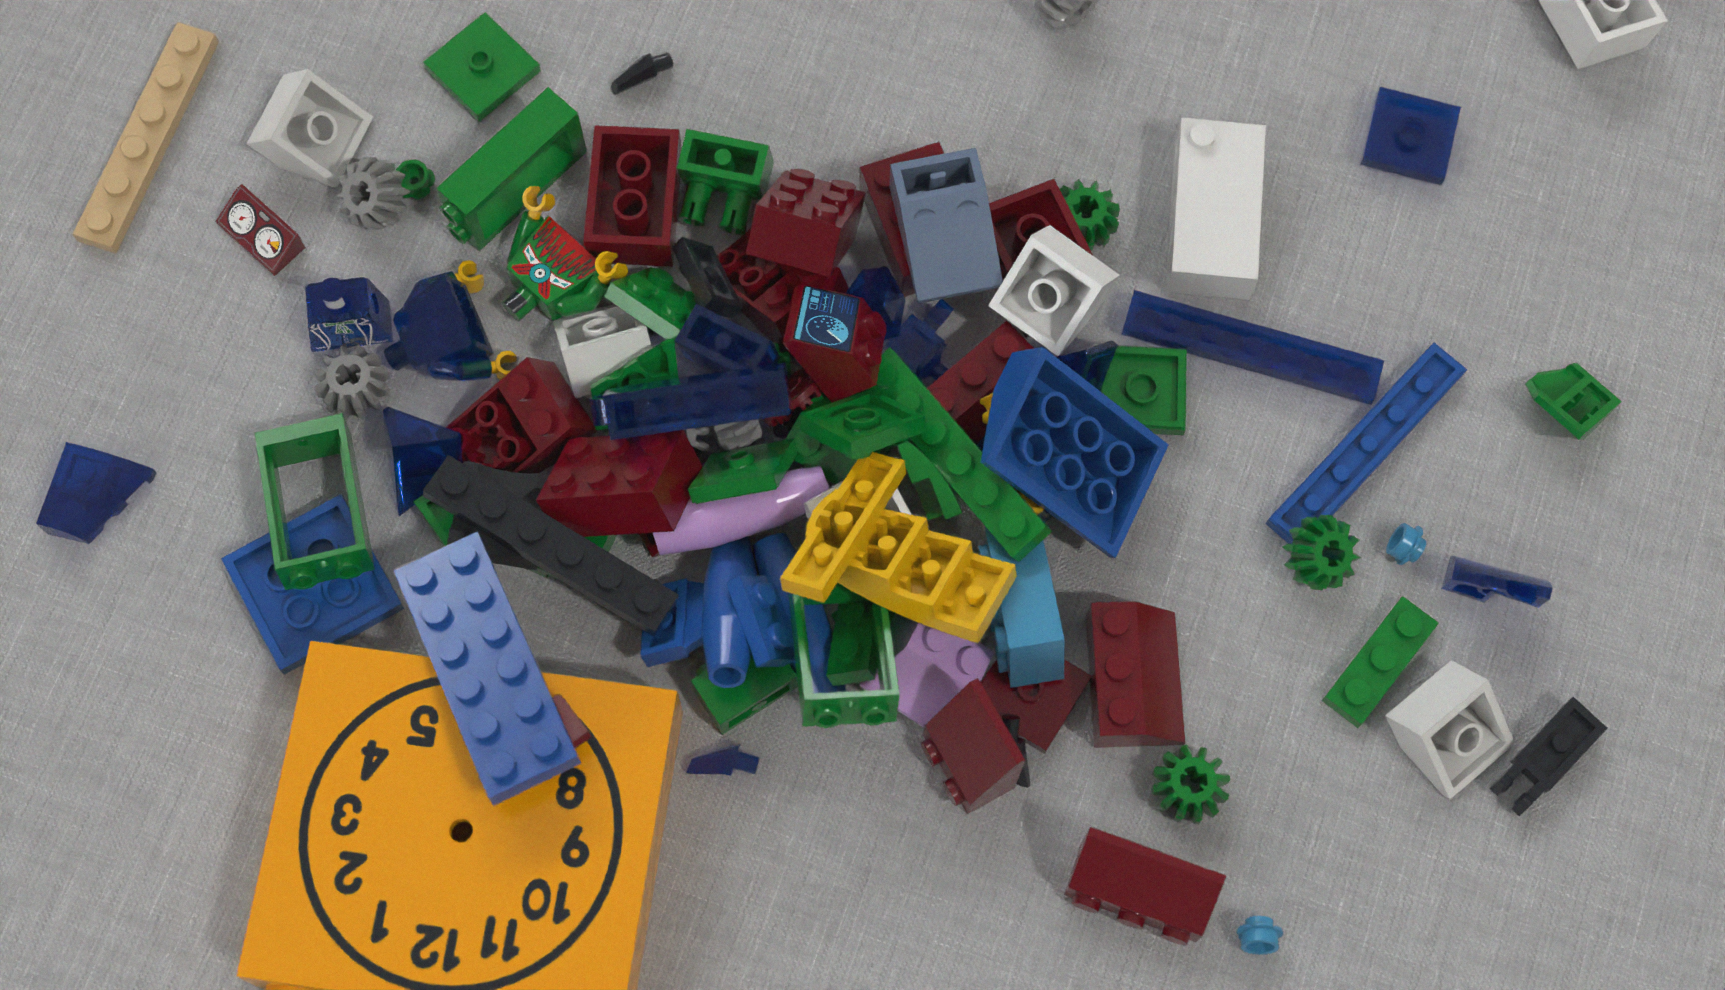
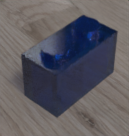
(722, 343)

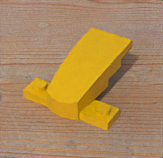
(895, 557)

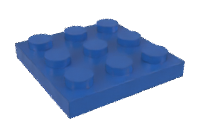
(324, 613)

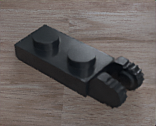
(1551, 752)

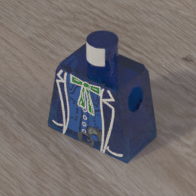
(347, 314)

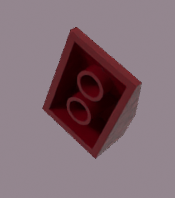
(972, 749)

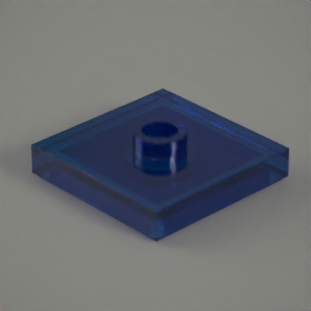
(1410, 136)

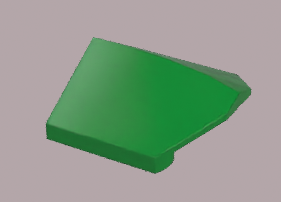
(1573, 398)

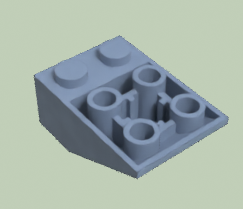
(945, 225)

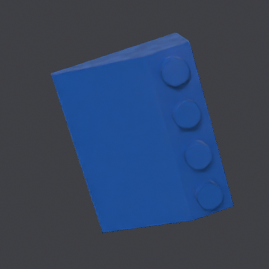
(1070, 448)

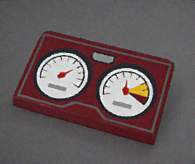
(259, 230)

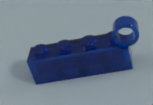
(693, 401)

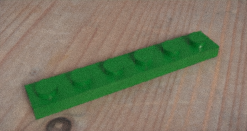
(959, 459)

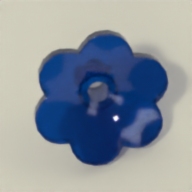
(931, 364)

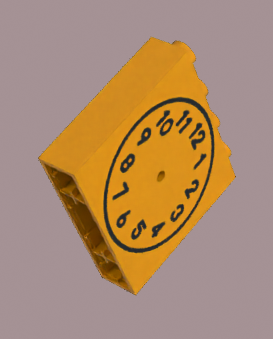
(407, 875)

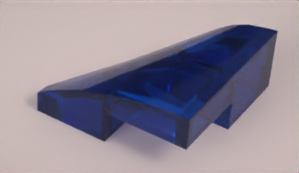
(88, 492)
(1483, 581)

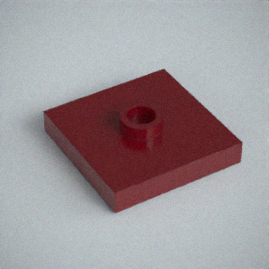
(1040, 705)

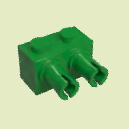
(726, 166)

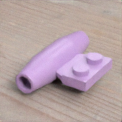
(737, 517)

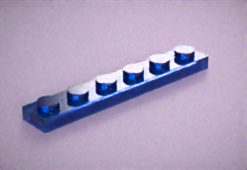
(1253, 347)

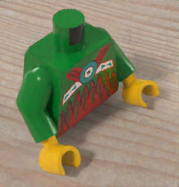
(553, 268)

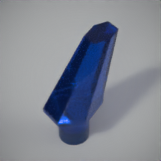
(724, 762)

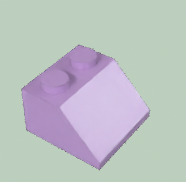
(931, 667)

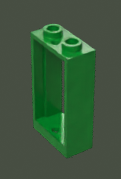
(526, 152)
(285, 447)
(851, 707)

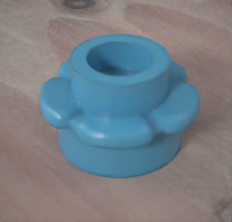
(1406, 544)
(1259, 935)

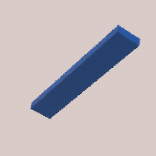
(1370, 441)

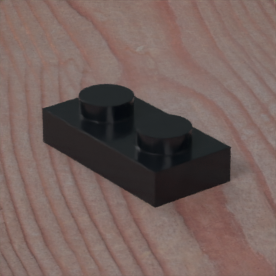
(706, 277)

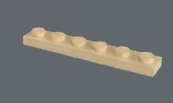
(146, 138)

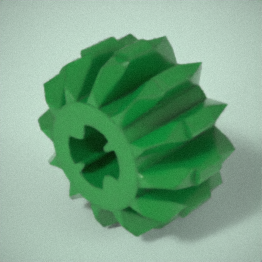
(1094, 205)
(1321, 552)
(1181, 796)

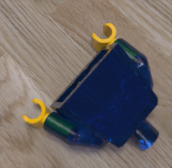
(443, 330)

